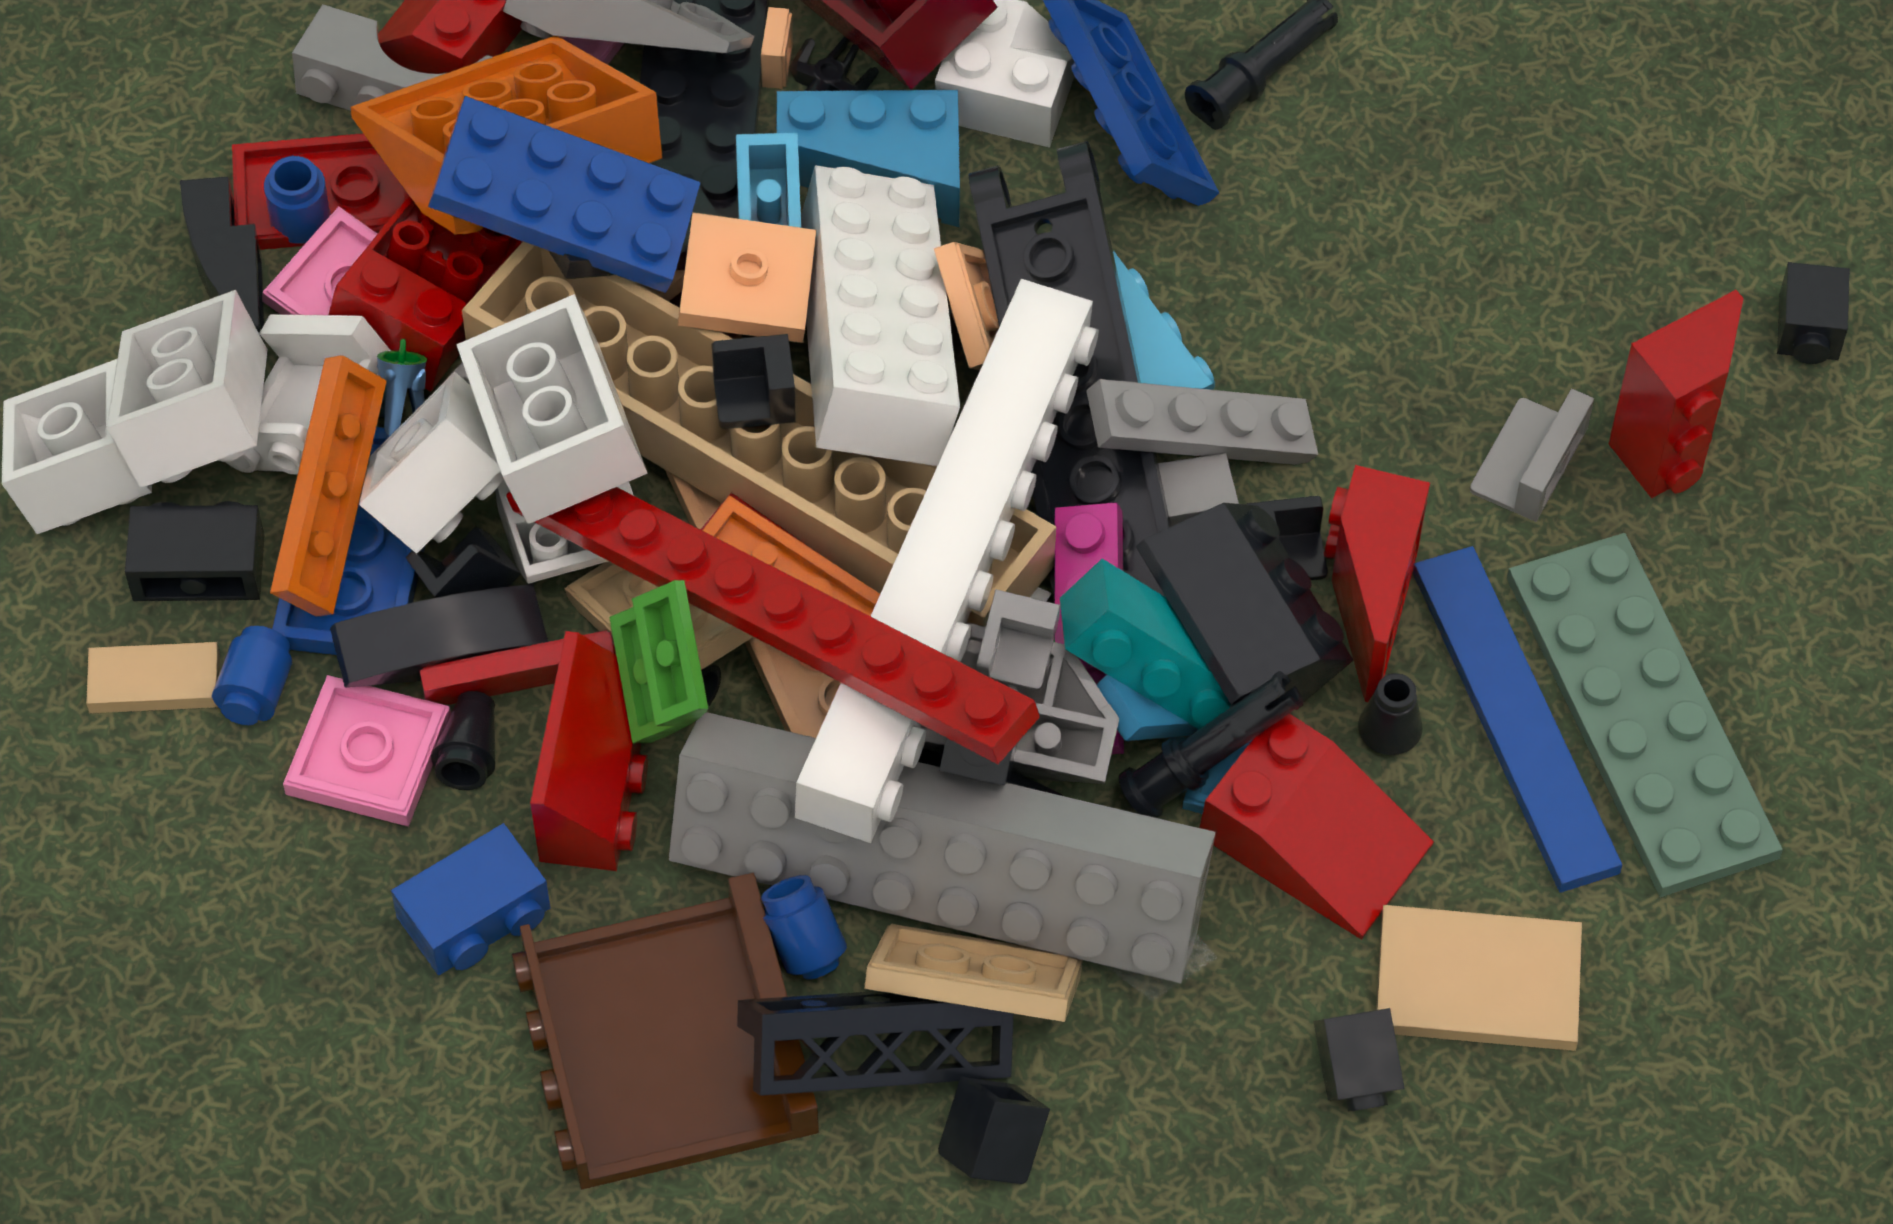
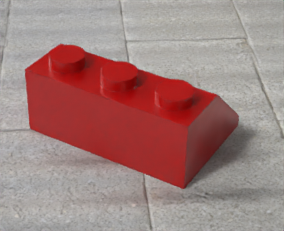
(447, 33)
(1674, 396)
(587, 763)

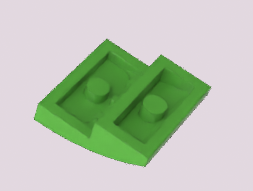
(659, 663)

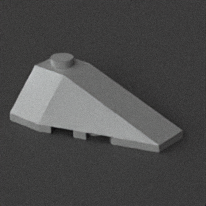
(631, 21)

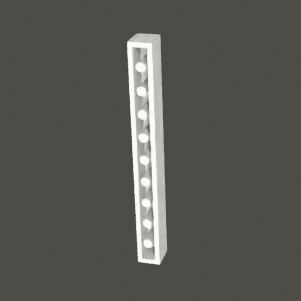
(950, 547)

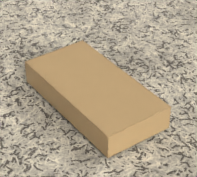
(152, 677)

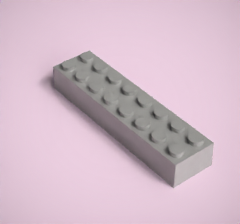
(955, 853)

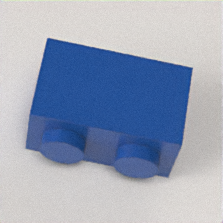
(471, 900)

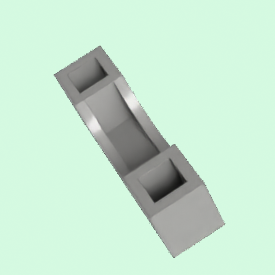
(343, 61)

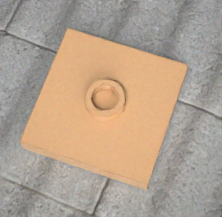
(747, 277)
(970, 298)

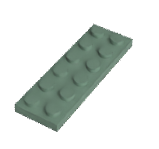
(1644, 715)

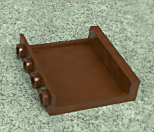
(651, 1038)

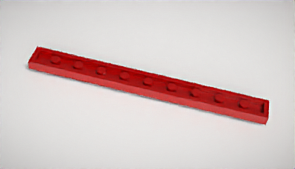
(800, 621)

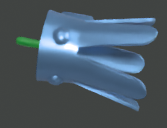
(402, 371)

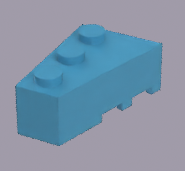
(880, 136)

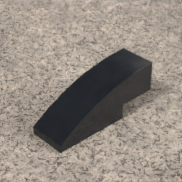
(224, 253)
(401, 640)

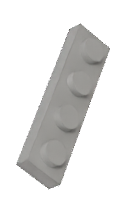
(1201, 422)

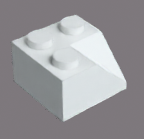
(1010, 75)
(60, 454)
(432, 467)

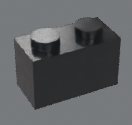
(194, 552)

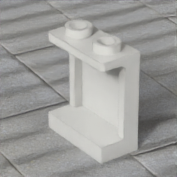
(293, 382)

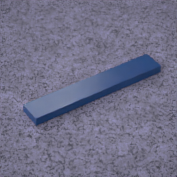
(1517, 720)

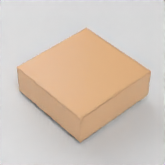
(776, 48)

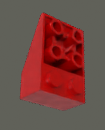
(418, 282)

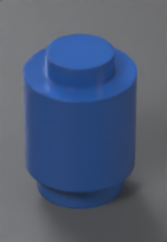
(296, 198)
(253, 675)
(803, 927)

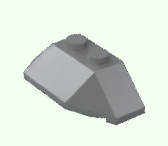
(1074, 727)

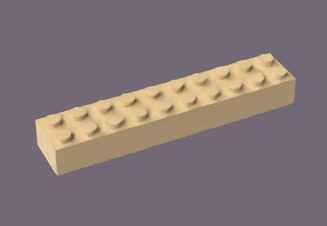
(833, 501)

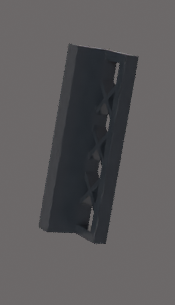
(866, 1015)

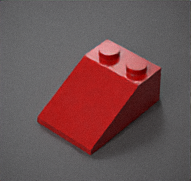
(1374, 550)
(1314, 825)

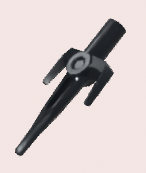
(828, 72)

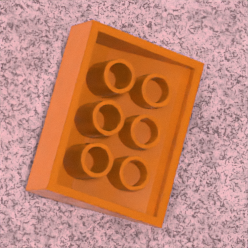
(538, 81)

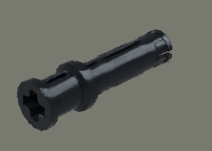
(1244, 75)
(1186, 761)

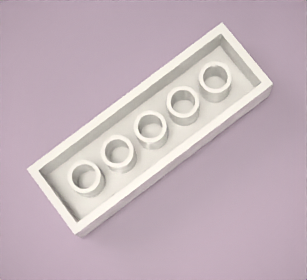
(878, 318)

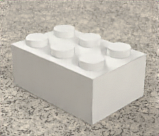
(188, 390)
(551, 409)

